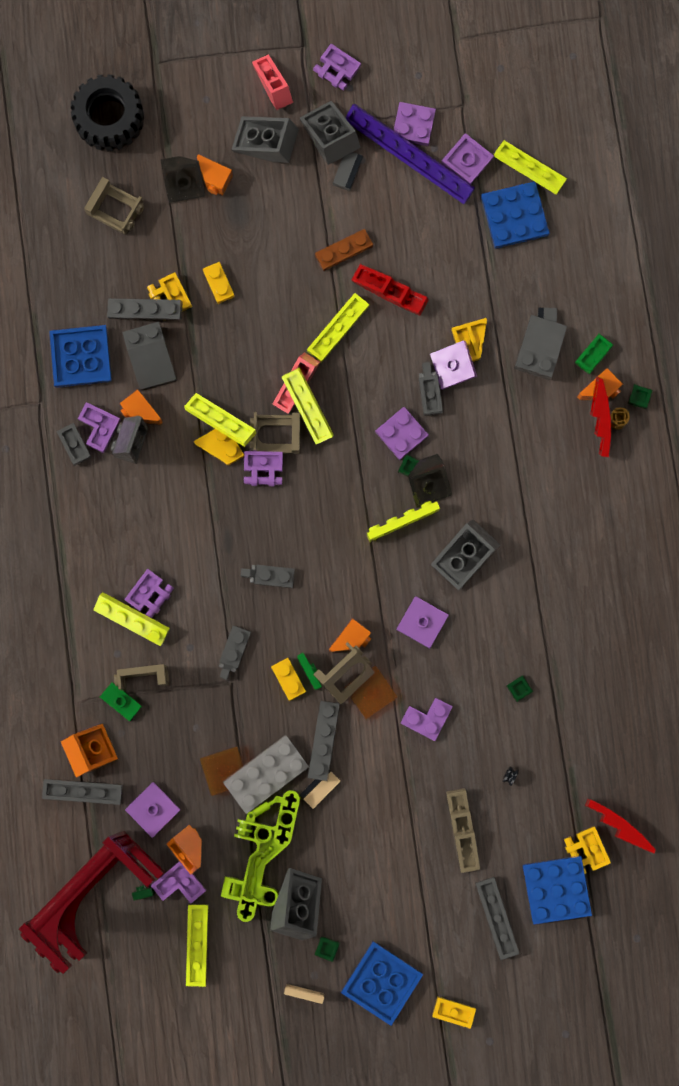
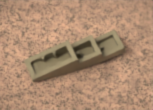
(463, 830)

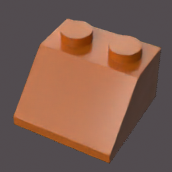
(89, 750)

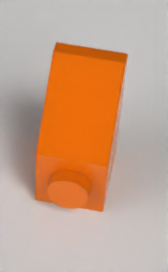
(214, 175)
(611, 384)
(138, 406)
(353, 634)
(187, 848)

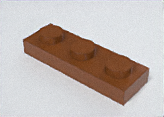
(344, 249)

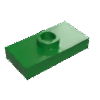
(594, 353)
(309, 669)
(121, 701)

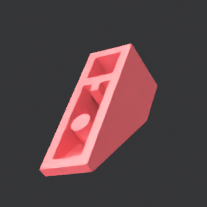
(273, 82)
(308, 367)

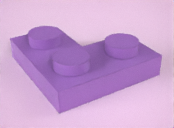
(103, 424)
(430, 723)
(179, 878)

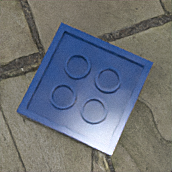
(515, 215)
(80, 356)
(557, 890)
(382, 983)

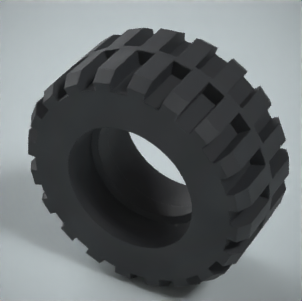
(103, 90)

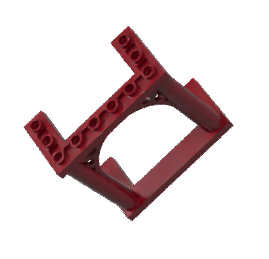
(56, 920)

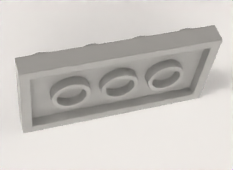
(265, 774)

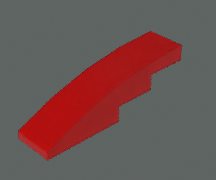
(390, 290)
(601, 410)
(624, 829)

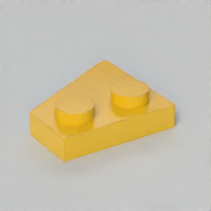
(473, 334)
(220, 447)

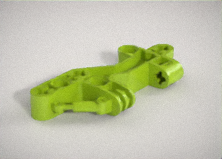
(251, 887)

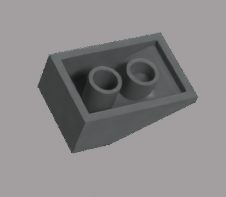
(330, 132)
(266, 138)
(540, 347)
(149, 356)
(130, 439)
(465, 554)
(297, 906)

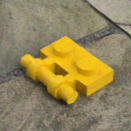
(172, 289)
(592, 847)

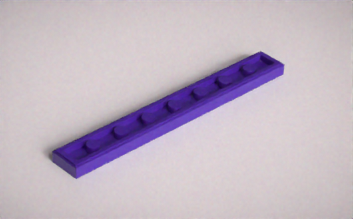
(409, 154)

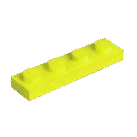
(530, 167)
(338, 327)
(307, 406)
(220, 419)
(409, 517)
(131, 619)
(197, 945)

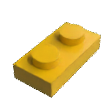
(218, 282)
(288, 679)
(454, 1012)

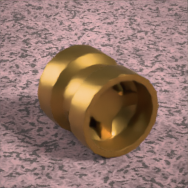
(617, 421)

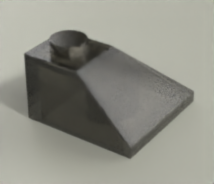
(182, 178)
(429, 481)

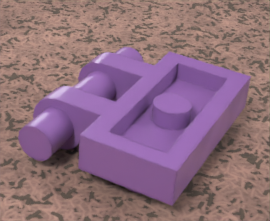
(341, 63)
(263, 462)
(144, 590)

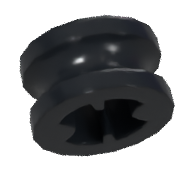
(510, 776)

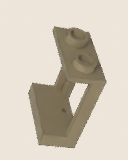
(105, 188)
(276, 420)
(340, 669)
(160, 670)

